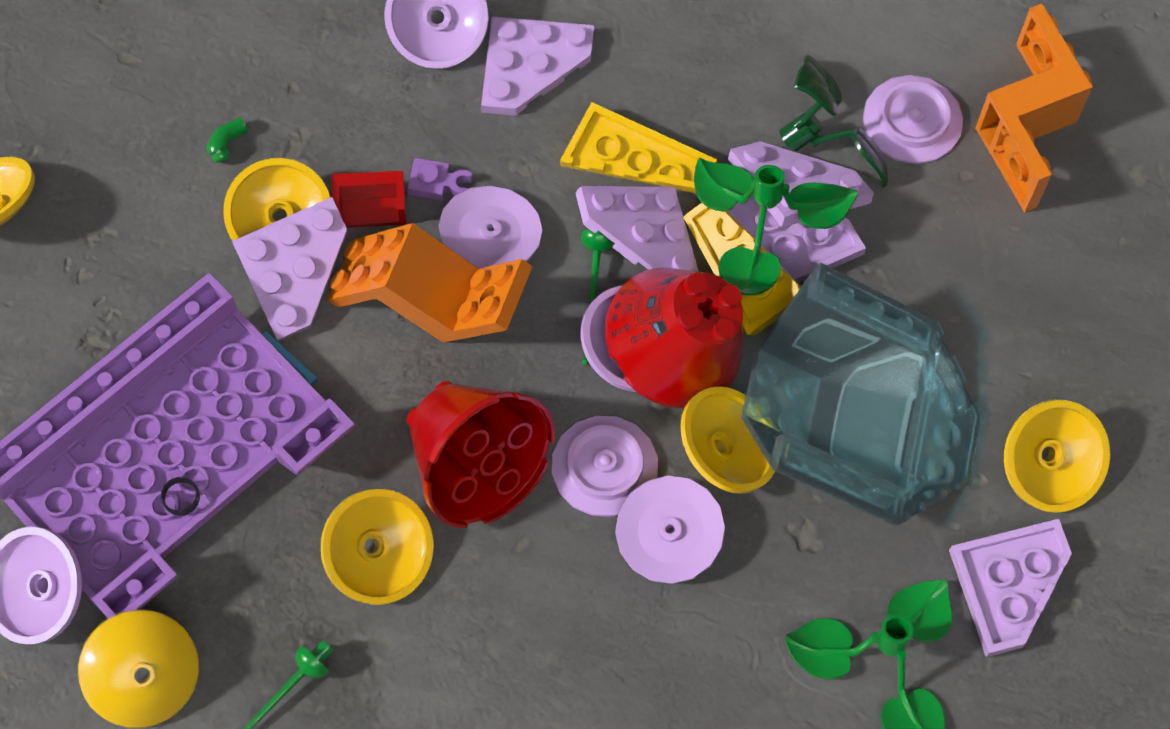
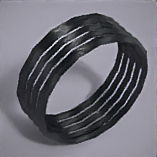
(170, 483)

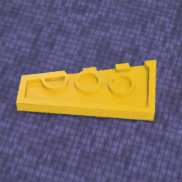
(627, 150)
(720, 232)

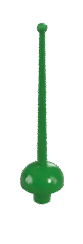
(598, 244)
(309, 664)

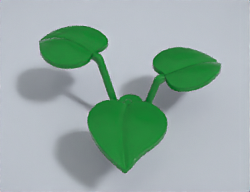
(724, 185)
(914, 612)

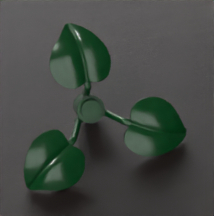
(804, 129)

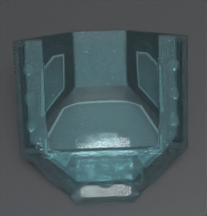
(862, 400)

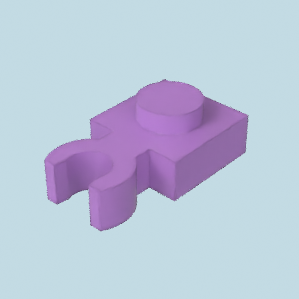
(433, 179)

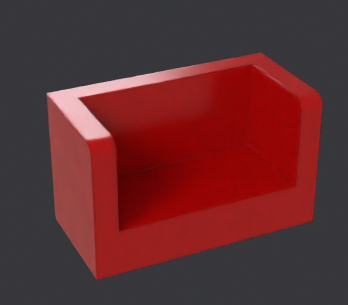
(370, 198)

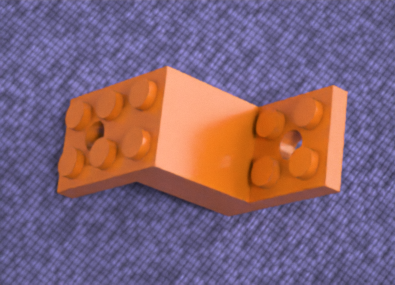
(1033, 107)
(429, 283)

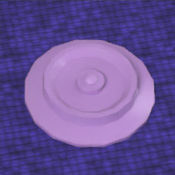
(913, 119)
(490, 226)
(602, 464)
(670, 529)

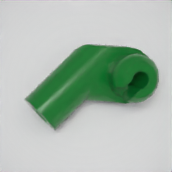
(222, 136)

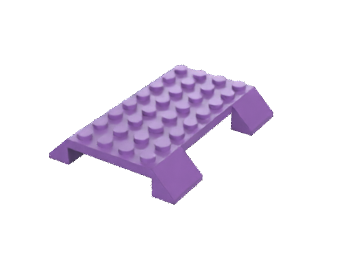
(175, 399)

